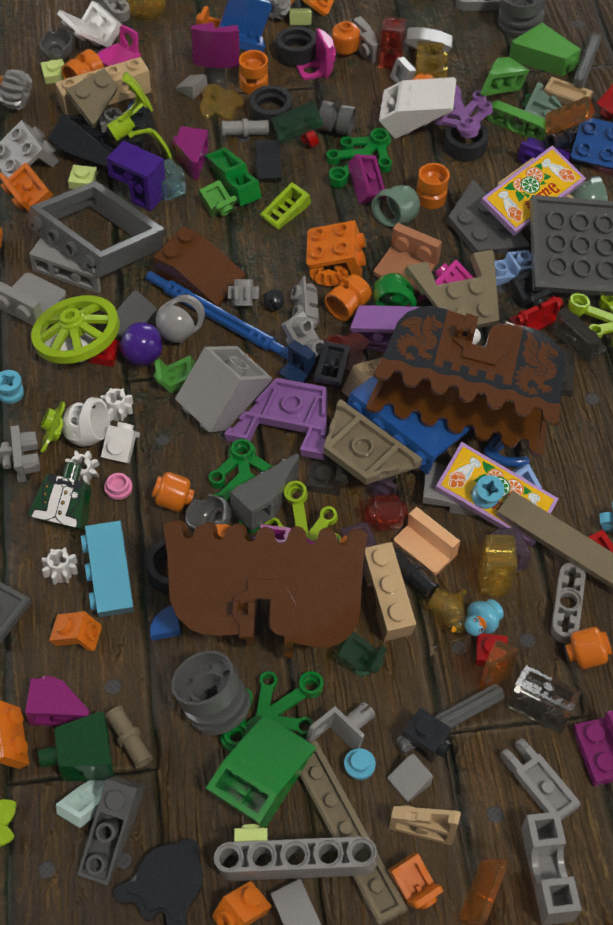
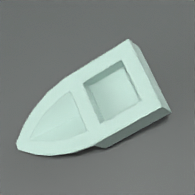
(81, 803)

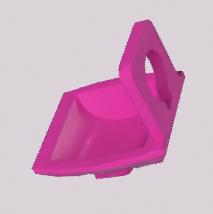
(121, 51)
(324, 58)

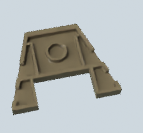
(469, 296)

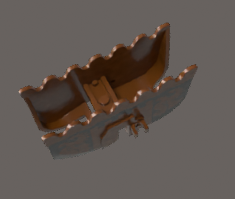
(496, 388)

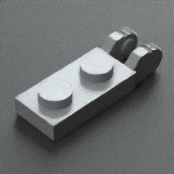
(540, 780)

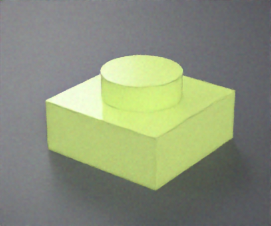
(52, 71)
(81, 176)
(250, 832)

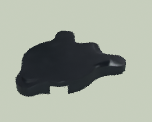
(165, 882)

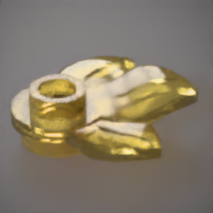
(221, 102)

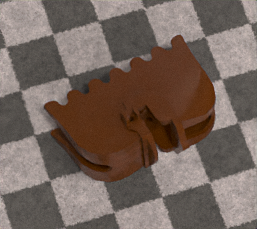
(309, 585)

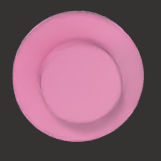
(118, 486)

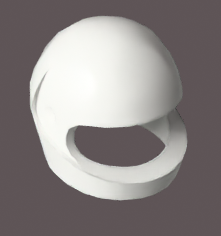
(85, 424)

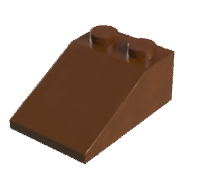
(197, 266)

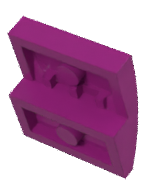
(215, 46)

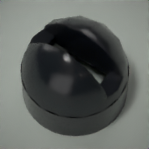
(273, 299)

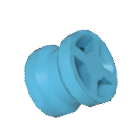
(12, 393)
(482, 496)

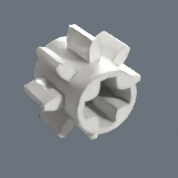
(118, 404)
(88, 473)
(59, 566)

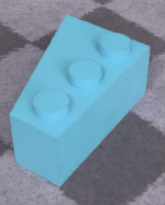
(107, 569)

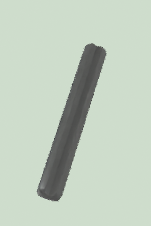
(587, 60)
(461, 712)

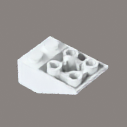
(416, 104)

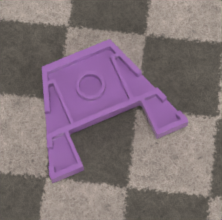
(290, 407)

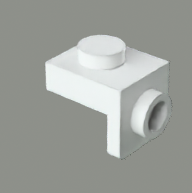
(119, 442)

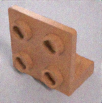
(406, 249)

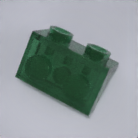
(297, 121)

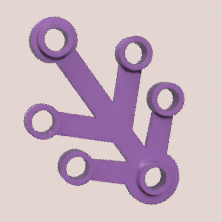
(467, 125)

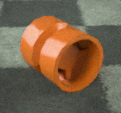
(83, 63)
(253, 70)
(432, 185)
(347, 296)

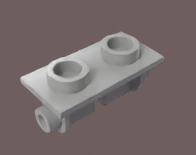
(304, 297)

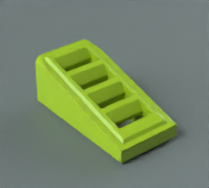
(290, 192)

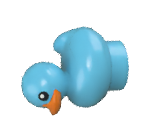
(483, 617)

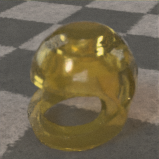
(147, 8)

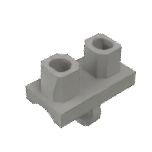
(302, 330)
(22, 463)

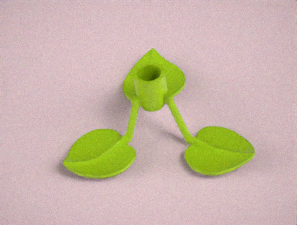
(123, 125)

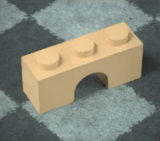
(392, 601)

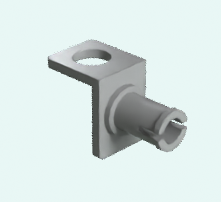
(344, 726)

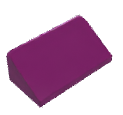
(366, 177)

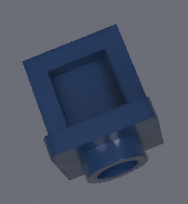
(300, 363)

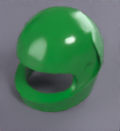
(393, 290)

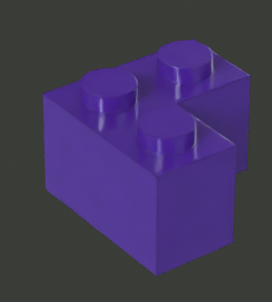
(140, 171)

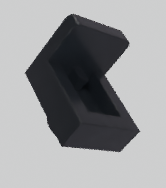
(524, 291)
(428, 734)

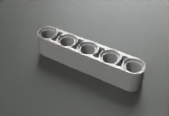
(281, 851)

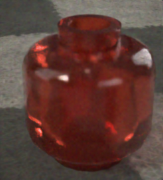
(385, 512)

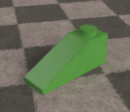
(504, 77)

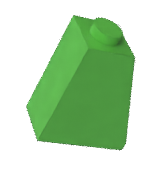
(545, 51)

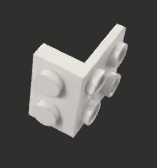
(96, 25)

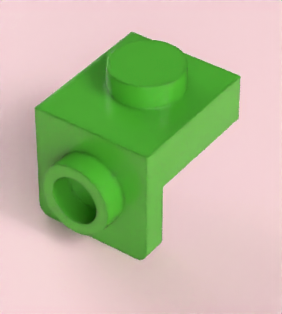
(217, 199)
(173, 375)

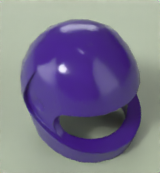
(141, 344)

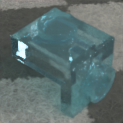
(175, 180)

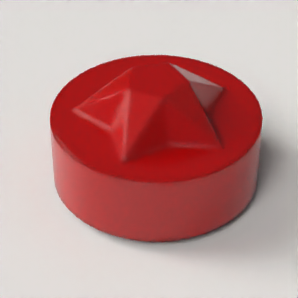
(310, 138)

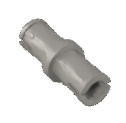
(245, 127)

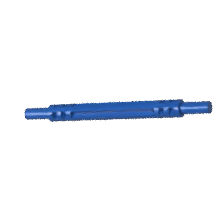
(224, 318)

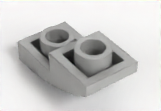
(429, 35)
(368, 41)
(295, 905)

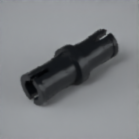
(561, 139)
(414, 574)

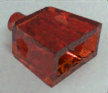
(392, 38)

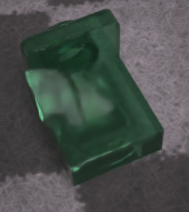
(360, 655)

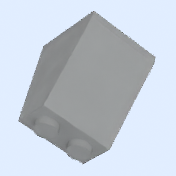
(221, 387)

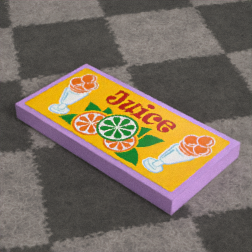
(544, 176)
(469, 466)

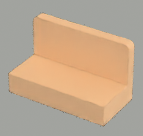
(427, 542)

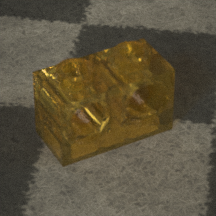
(431, 59)
(497, 565)

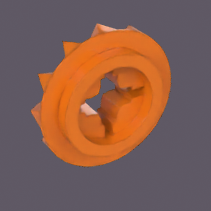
(329, 277)

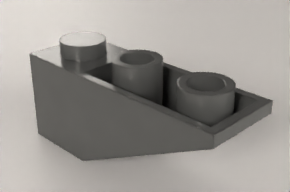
(263, 495)
(111, 828)

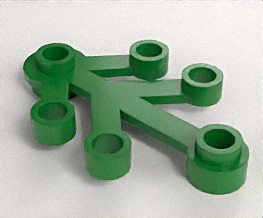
(377, 140)
(244, 475)
(278, 708)

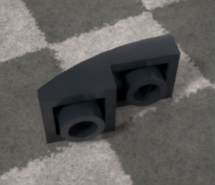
(268, 160)

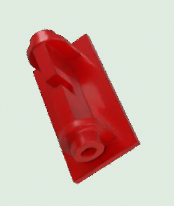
(539, 316)

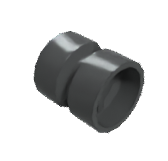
(337, 118)

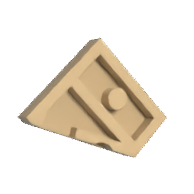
(425, 823)

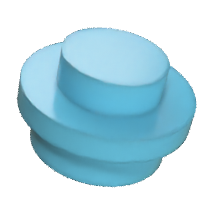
(359, 764)

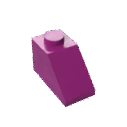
(190, 148)
(52, 703)

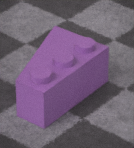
(378, 323)

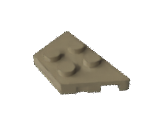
(365, 447)

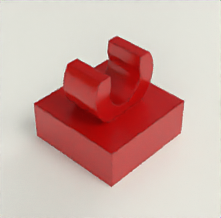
(107, 356)

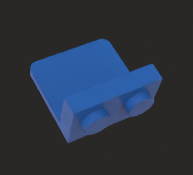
(250, 19)
(594, 143)

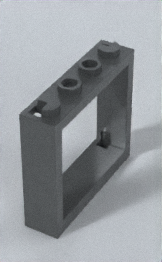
(145, 233)

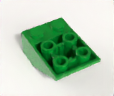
(261, 771)

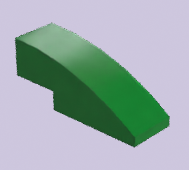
(234, 176)

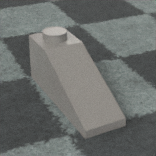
(55, 264)

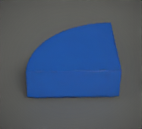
(165, 624)

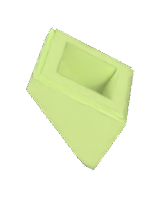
(300, 16)

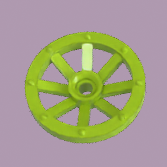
(72, 324)

